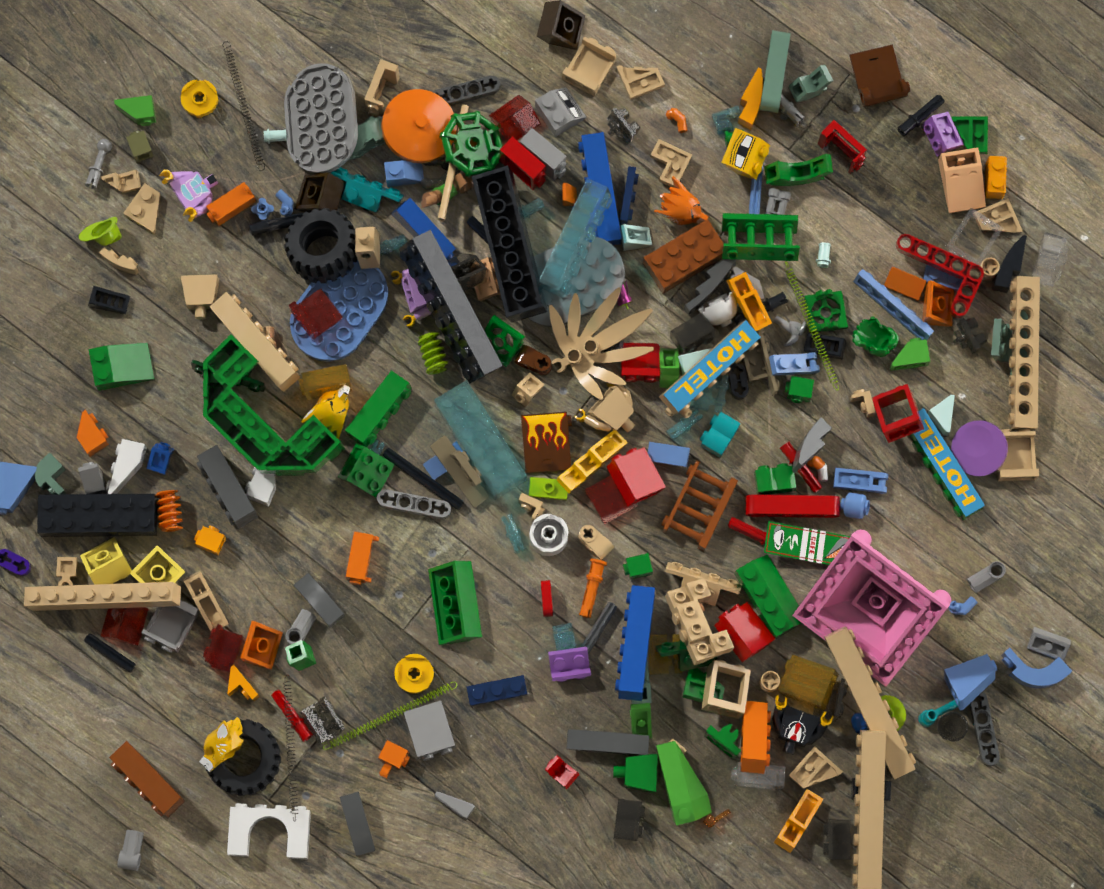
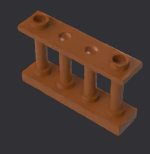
(718, 504)

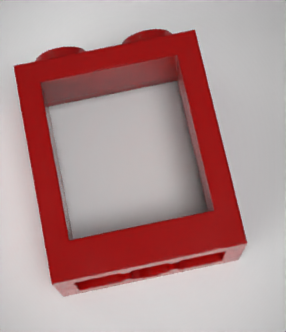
(523, 163)
(896, 429)

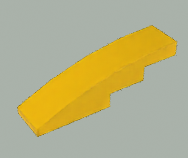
(592, 461)

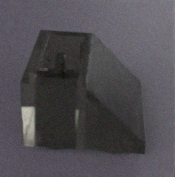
(468, 270)

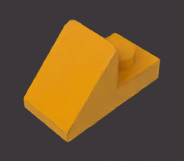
(236, 681)

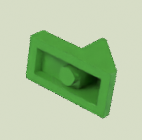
(641, 719)

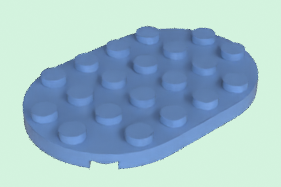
(361, 302)

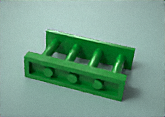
(760, 224)

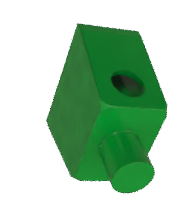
(639, 772)

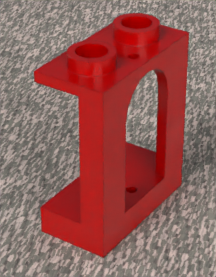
(830, 134)

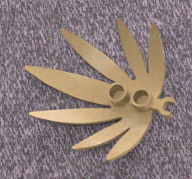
(585, 351)

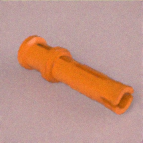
(594, 578)

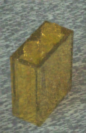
(319, 381)
(808, 682)

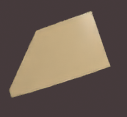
(124, 182)

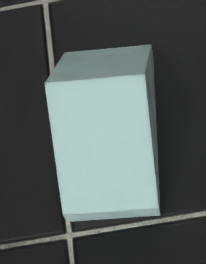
(635, 237)
(942, 415)

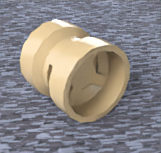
(992, 266)
(770, 678)

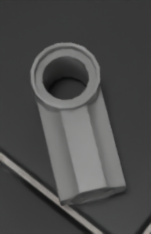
(985, 577)
(301, 626)
(130, 855)

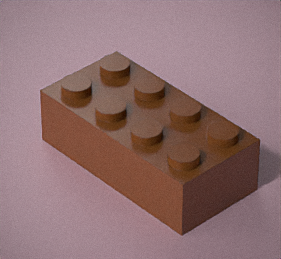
(684, 256)
(147, 779)

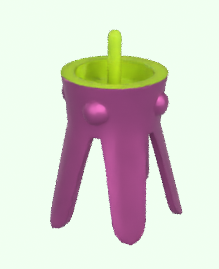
(625, 298)

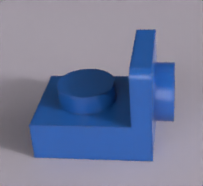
(160, 457)

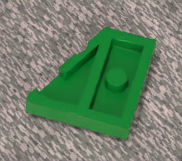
(695, 686)

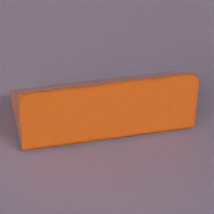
(905, 283)

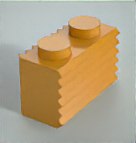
(995, 177)

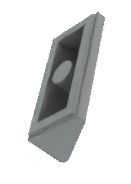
(1048, 643)

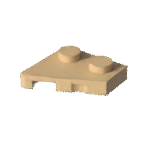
(639, 80)
(144, 208)
(1003, 215)
(814, 769)

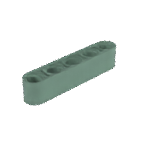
(775, 71)

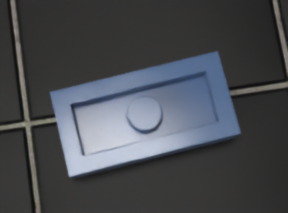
(941, 278)

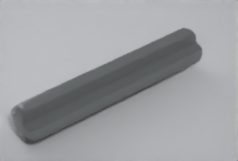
(599, 626)

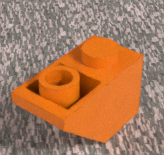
(90, 436)

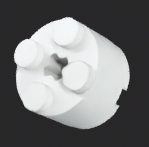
(551, 524)

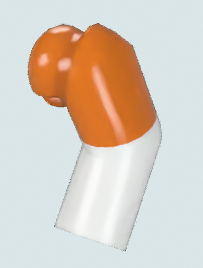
(821, 466)

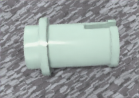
(275, 135)
(823, 255)

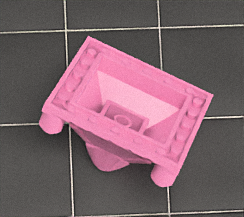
(876, 601)

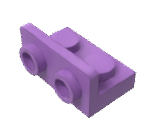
(942, 133)
(569, 664)

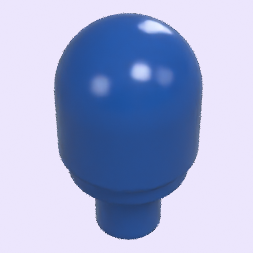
(858, 723)

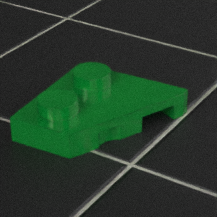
(973, 131)

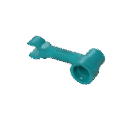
(924, 719)

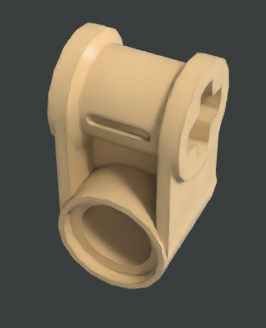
(598, 544)

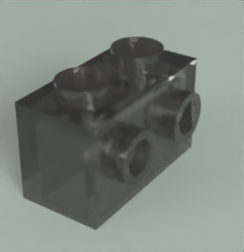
(692, 334)

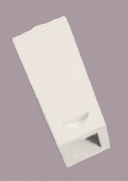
(128, 462)
(261, 487)

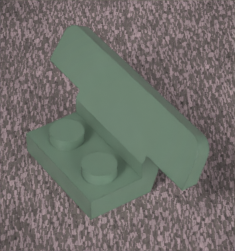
(1000, 342)

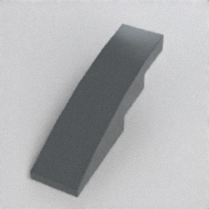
(715, 277)
(607, 742)

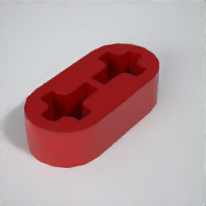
(546, 598)

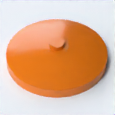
(414, 125)

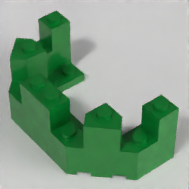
(303, 453)

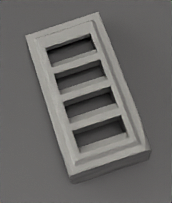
(458, 806)

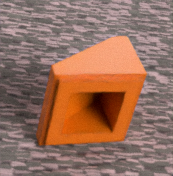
(569, 195)

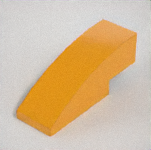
(751, 100)
(749, 301)
(798, 821)

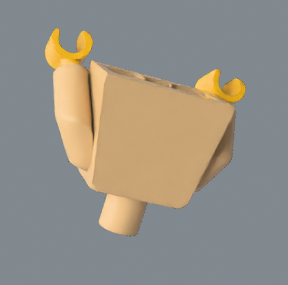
(611, 411)

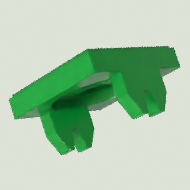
(826, 326)
(517, 337)
(724, 740)

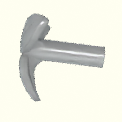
(793, 327)

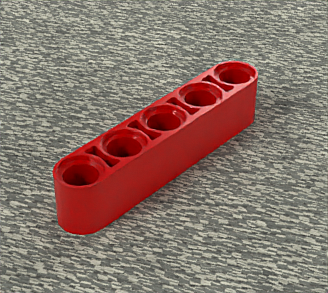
(793, 506)

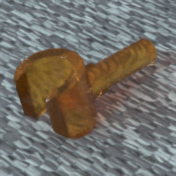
(710, 820)

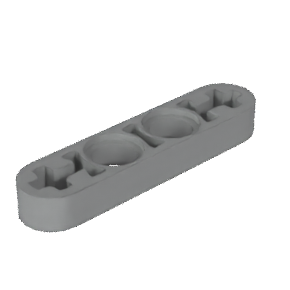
(414, 501)

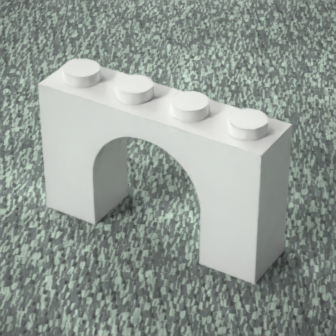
(243, 820)

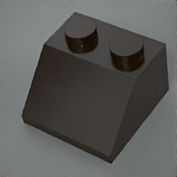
(560, 25)
(319, 192)

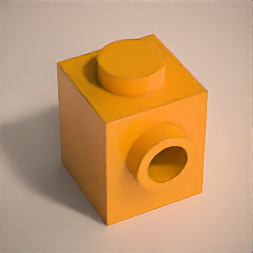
(210, 539)

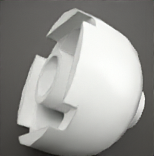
(720, 310)

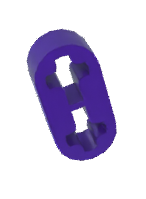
(15, 559)

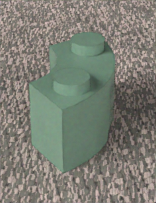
(369, 137)

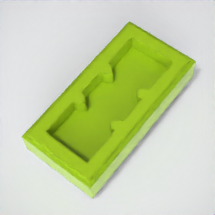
(546, 489)

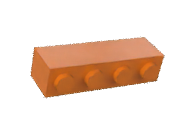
(754, 737)

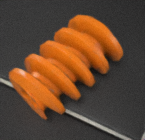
(168, 511)

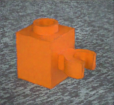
(394, 757)

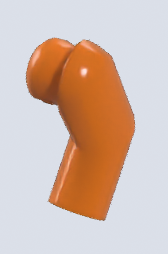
(680, 118)

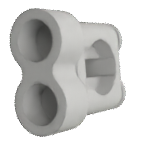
(777, 196)

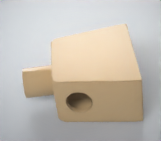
(367, 242)
(200, 293)

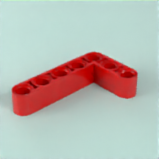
(929, 259)

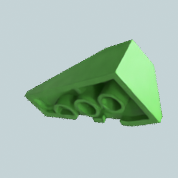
(684, 790)

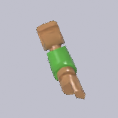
(460, 183)

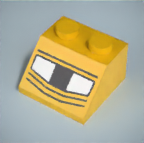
(745, 154)

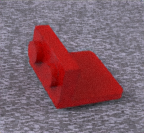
(644, 367)

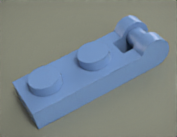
(794, 364)
(860, 480)

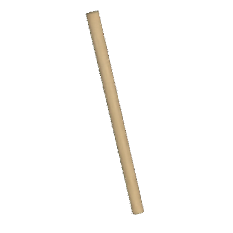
(449, 179)

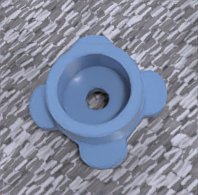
(262, 204)

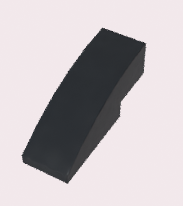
(1010, 266)

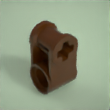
(531, 359)

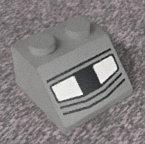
(559, 110)

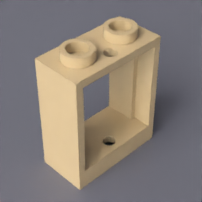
(720, 706)

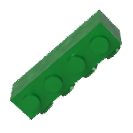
(378, 409)

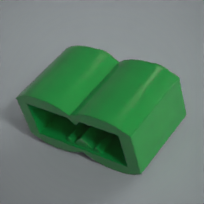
(774, 480)

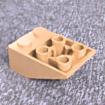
(962, 180)

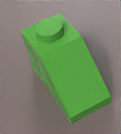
(138, 109)
(912, 355)
(668, 367)

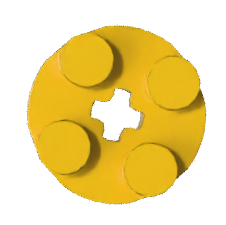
(199, 108)
(407, 665)

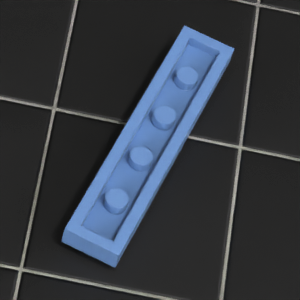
(893, 305)

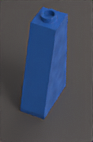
(416, 223)

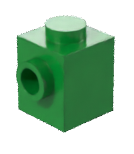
(799, 389)
(638, 566)
(300, 655)

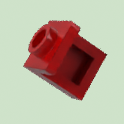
(561, 772)

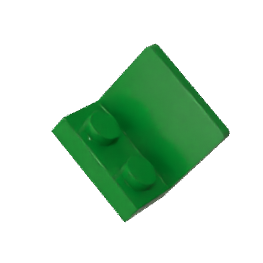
(366, 470)

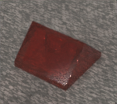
(515, 118)
(124, 624)

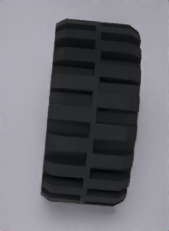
(311, 227)
(262, 775)

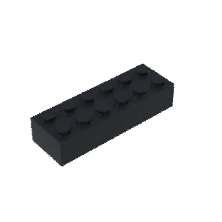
(97, 515)

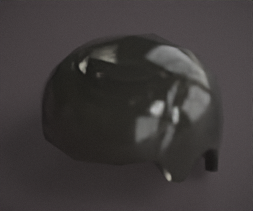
(952, 726)

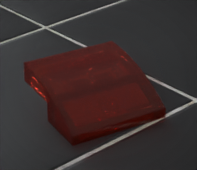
(607, 500)

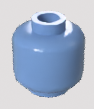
(855, 505)

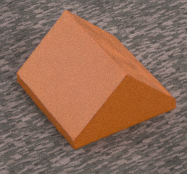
(937, 304)
(261, 645)

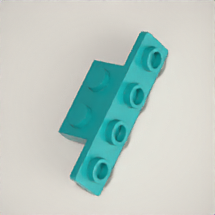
(363, 192)

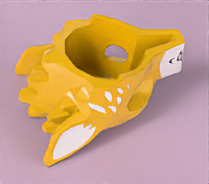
(331, 412)
(222, 744)

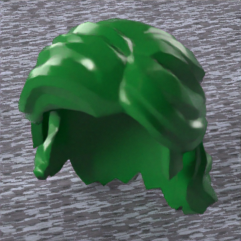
(874, 337)

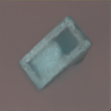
(564, 637)

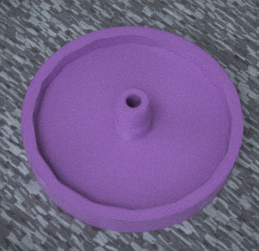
(979, 448)

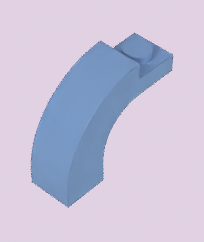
(1035, 677)

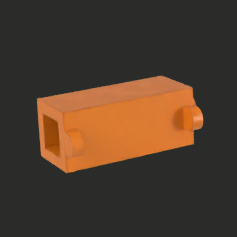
(230, 204)
(360, 558)

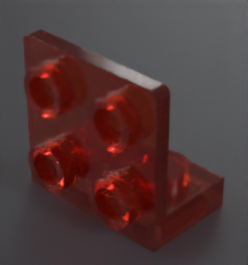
(315, 314)
(222, 649)

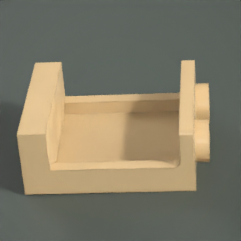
(589, 66)
(385, 72)
(1021, 457)

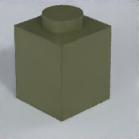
(139, 146)

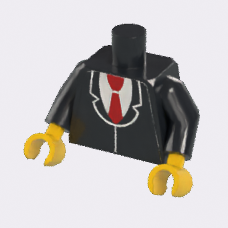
(797, 726)

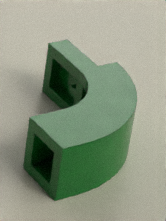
(799, 173)

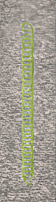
(811, 324)
(384, 719)

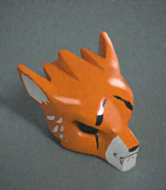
(681, 206)

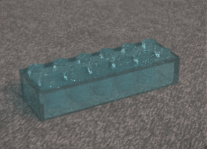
(575, 238)
(480, 439)

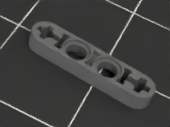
(464, 87)
(984, 728)

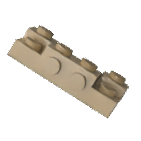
(693, 625)

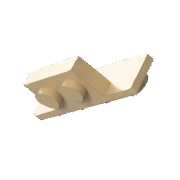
(712, 580)

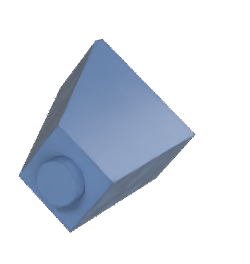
(14, 484)
(970, 679)

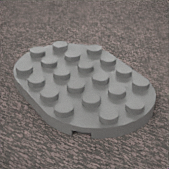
(321, 118)
(596, 280)

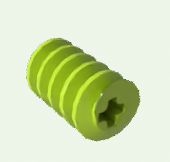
(431, 353)

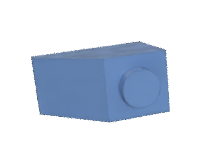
(403, 173)

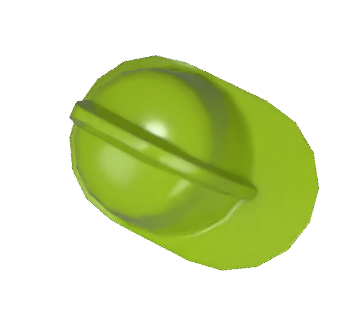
(103, 232)

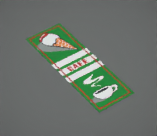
(803, 543)

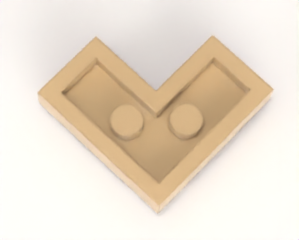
(675, 160)

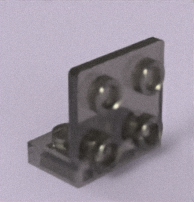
(835, 706)

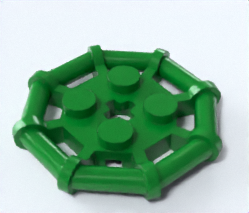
(463, 147)

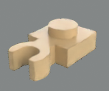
(66, 569)

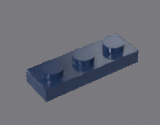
(629, 195)
(496, 690)

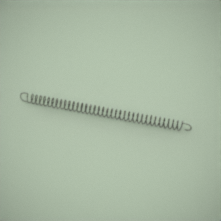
(243, 105)
(290, 747)

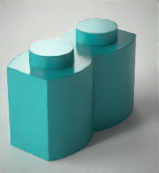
(720, 434)

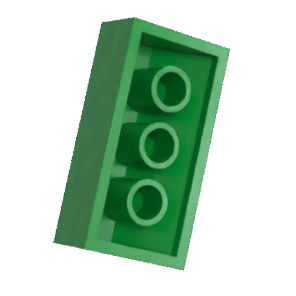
(769, 595)
(455, 602)

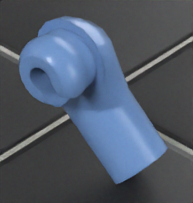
(287, 203)
(962, 608)

